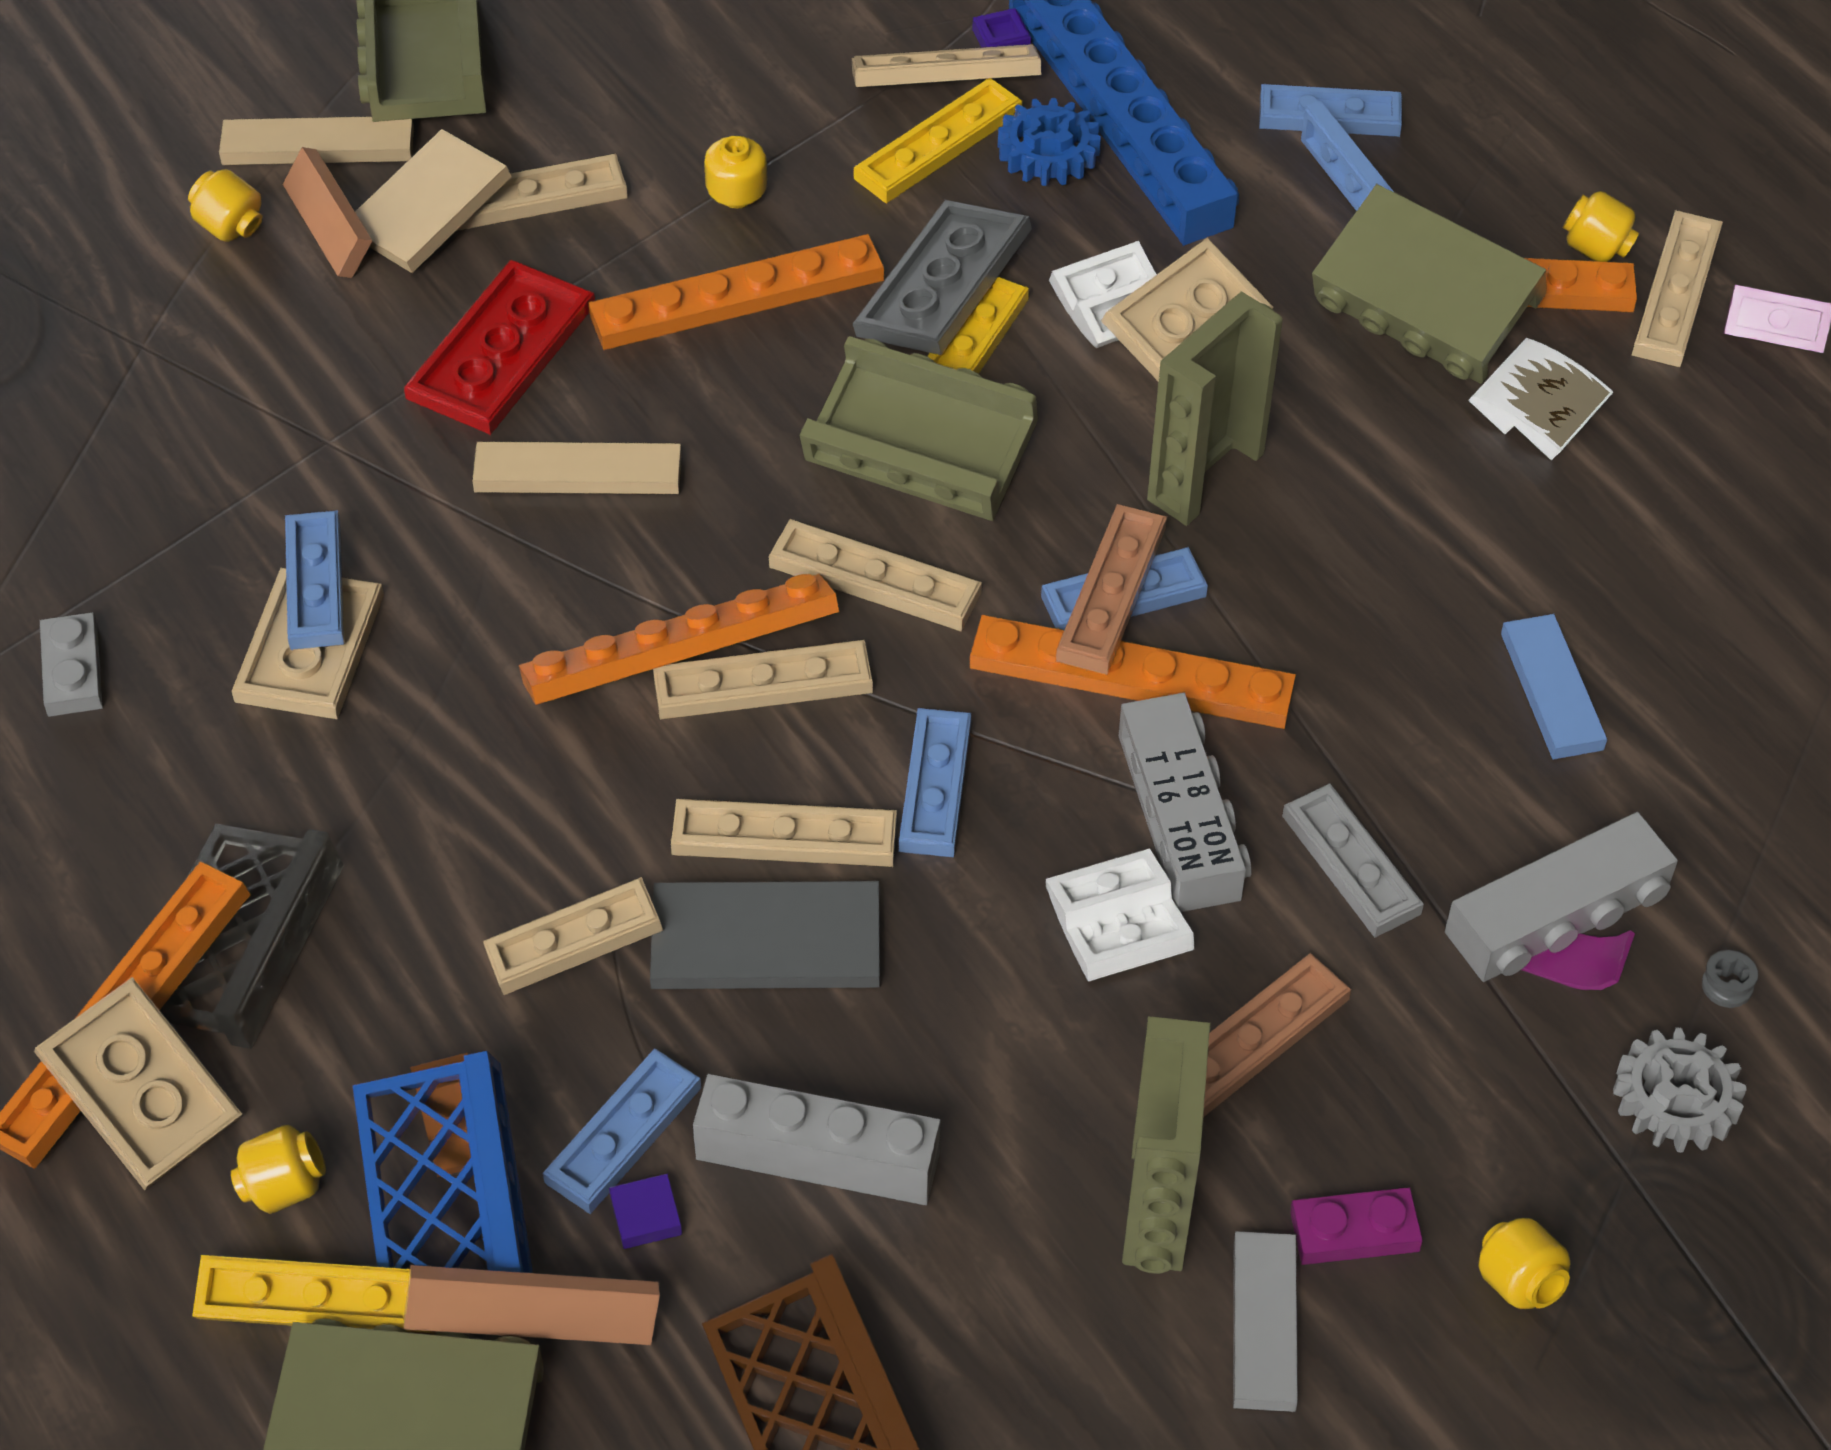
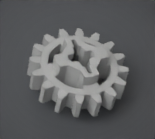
(1679, 1089)

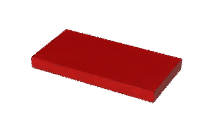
(499, 347)

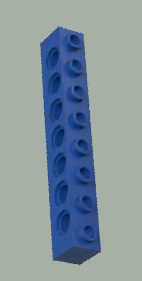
(1132, 116)

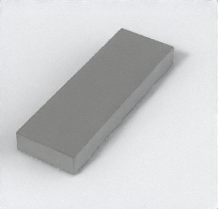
(1352, 860)
(1264, 1322)

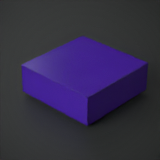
(1000, 29)
(645, 1211)

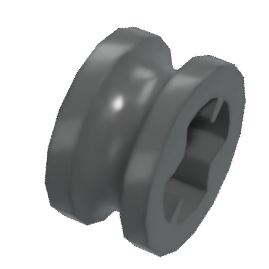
(1735, 992)

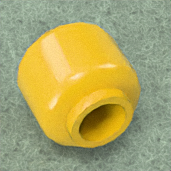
(735, 171)
(225, 205)
(1601, 227)
(278, 1169)
(1524, 1263)

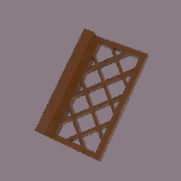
(847, 1340)

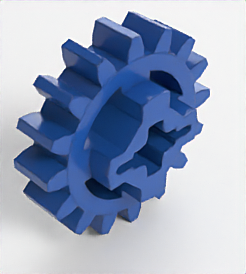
(1049, 141)

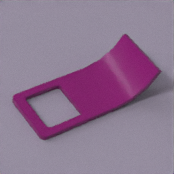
(1585, 963)

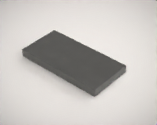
(942, 277)
(766, 935)

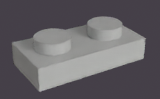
(70, 664)

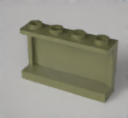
(420, 58)
(1427, 283)
(1211, 401)
(922, 428)
(1166, 1143)
(402, 1390)

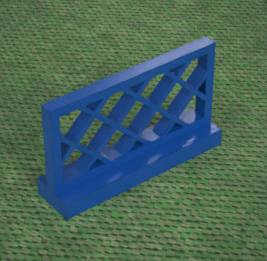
(490, 1162)

